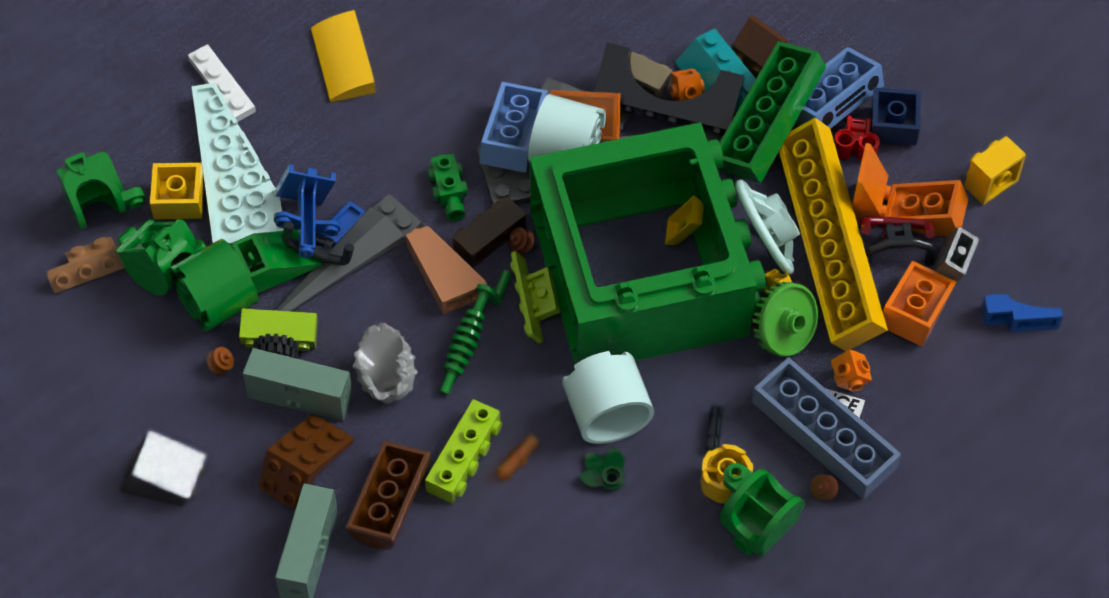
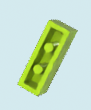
(298, 325)

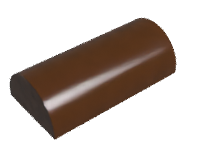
(387, 495)

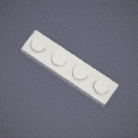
(214, 71)

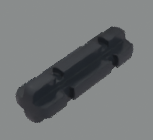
(714, 427)

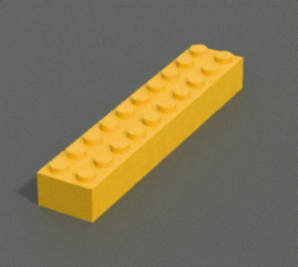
(831, 236)

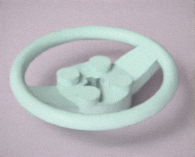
(771, 223)

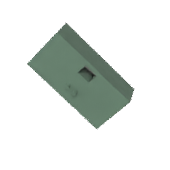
(298, 384)
(307, 542)

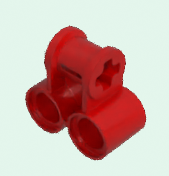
(855, 137)

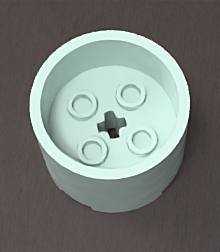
(565, 126)
(608, 397)

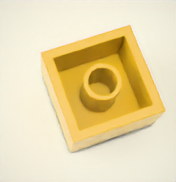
(994, 170)
(177, 191)

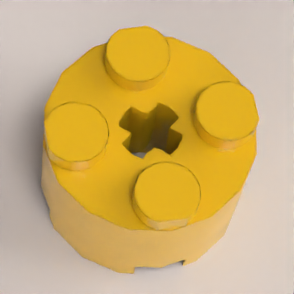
(713, 469)

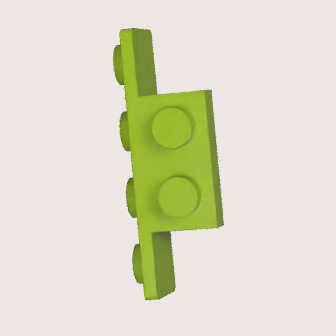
(536, 295)

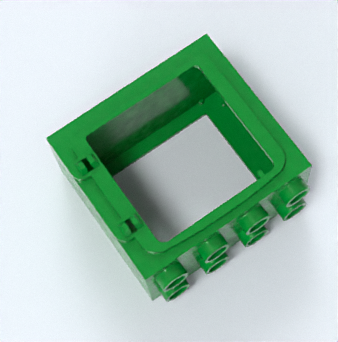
(631, 179)

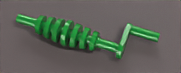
(467, 334)

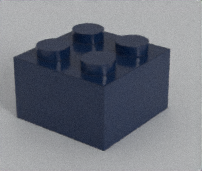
(896, 115)

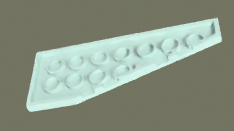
(236, 184)

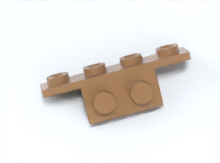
(85, 264)

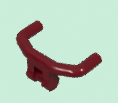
(869, 221)

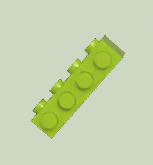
(463, 451)

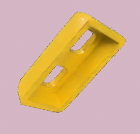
(688, 213)

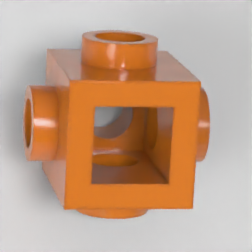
(686, 85)
(851, 370)

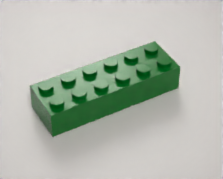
(770, 111)

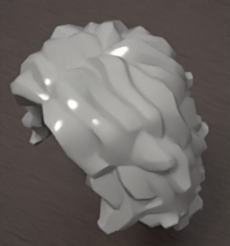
(384, 364)

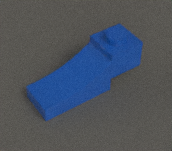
(1019, 316)

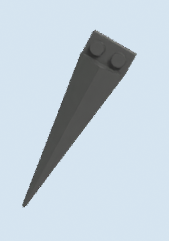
(372, 236)

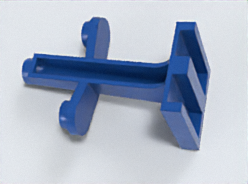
(308, 191)

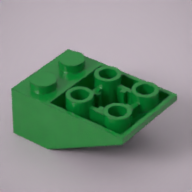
(270, 260)

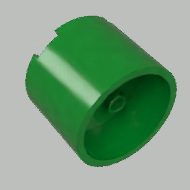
(214, 285)

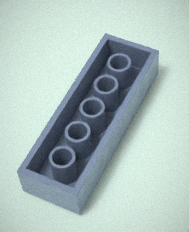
(826, 428)

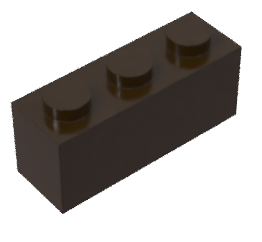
(488, 231)

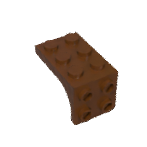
(300, 458)

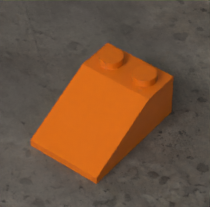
(870, 187)
(937, 201)
(917, 303)

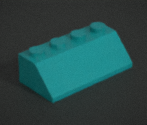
(709, 56)

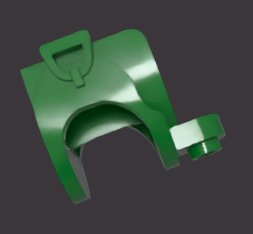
(93, 181)
(152, 249)
(757, 509)

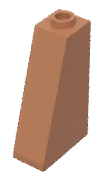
(444, 271)

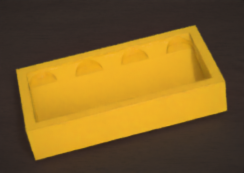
(343, 57)

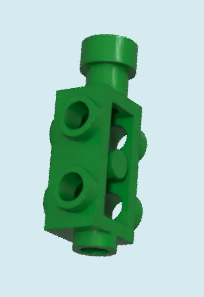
(448, 187)

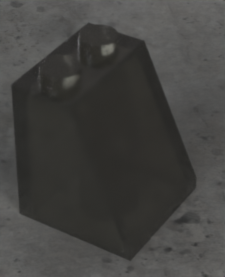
(163, 470)

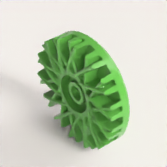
(786, 319)

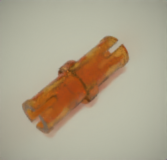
(518, 457)

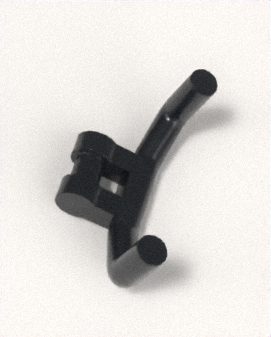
(905, 240)
(319, 253)

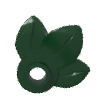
(602, 468)

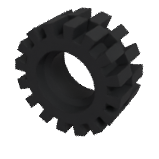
(277, 344)

